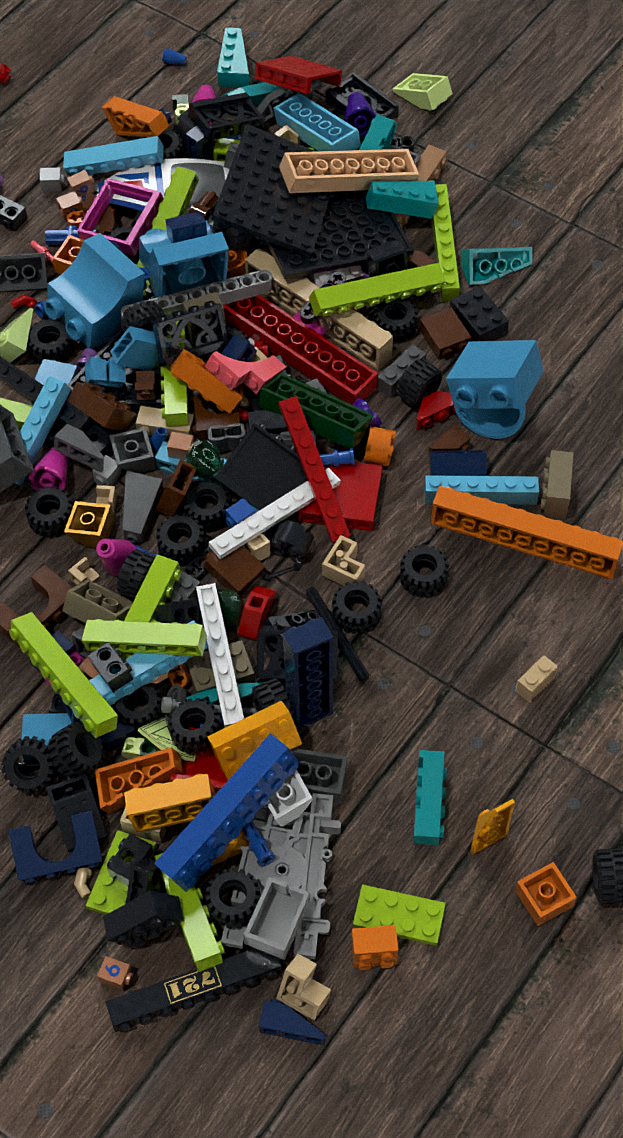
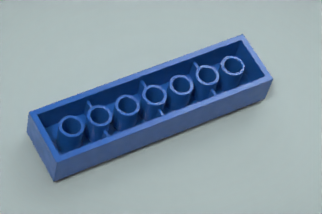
(228, 812)

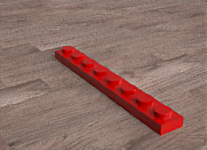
(314, 468)

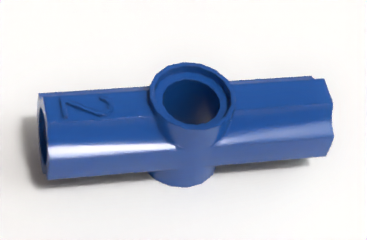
(57, 237)

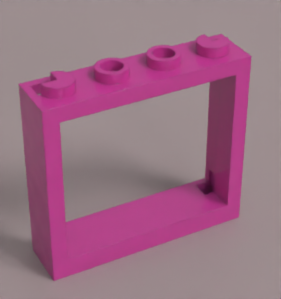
(128, 190)

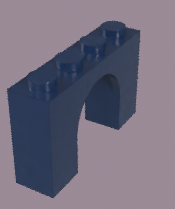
(31, 864)

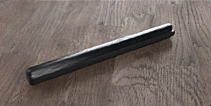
(343, 643)

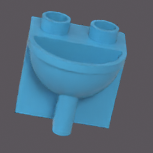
(494, 384)

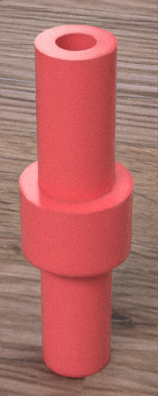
(39, 248)

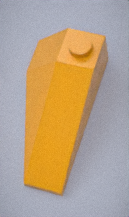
(492, 826)

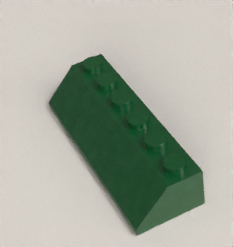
(323, 412)

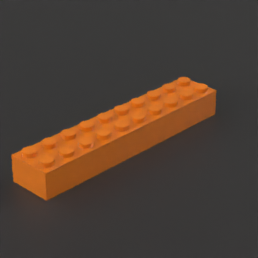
(526, 532)

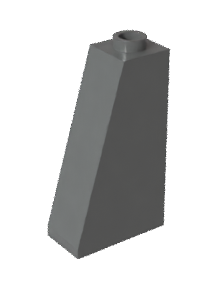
(140, 502)

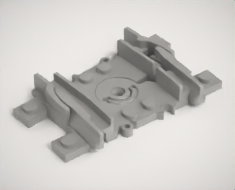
(302, 852)

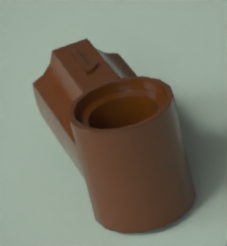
(205, 204)

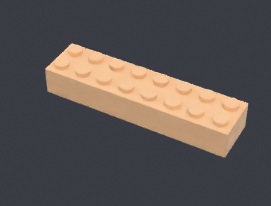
(345, 169)

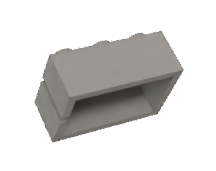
(276, 918)

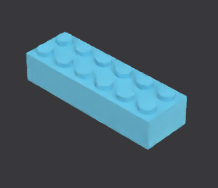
(316, 125)

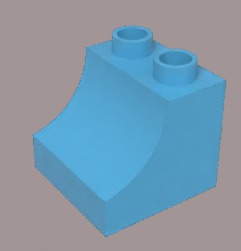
(184, 263)
(94, 292)

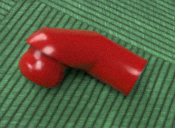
(24, 300)
(243, 414)

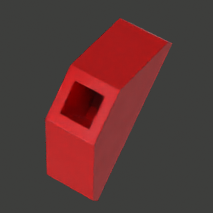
(434, 408)
(255, 611)

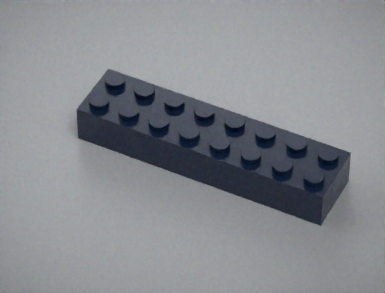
(309, 671)

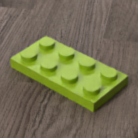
(108, 892)
(414, 916)

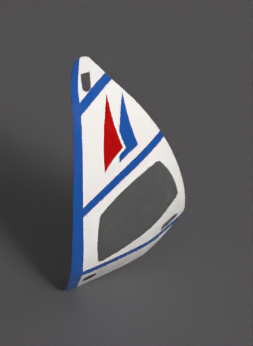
(158, 178)

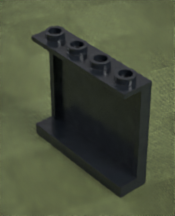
(261, 468)

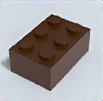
(101, 406)

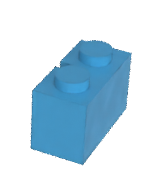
(104, 372)

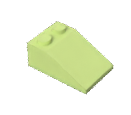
(424, 90)
(15, 336)

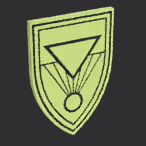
(160, 736)

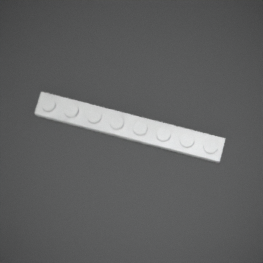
(266, 518)
(219, 654)

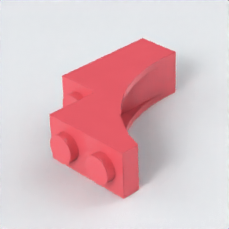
(252, 374)

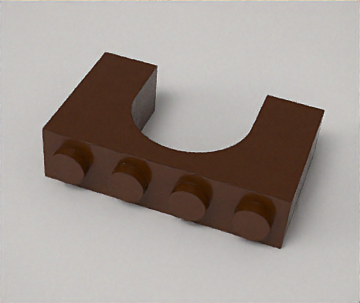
(206, 419)
(51, 587)

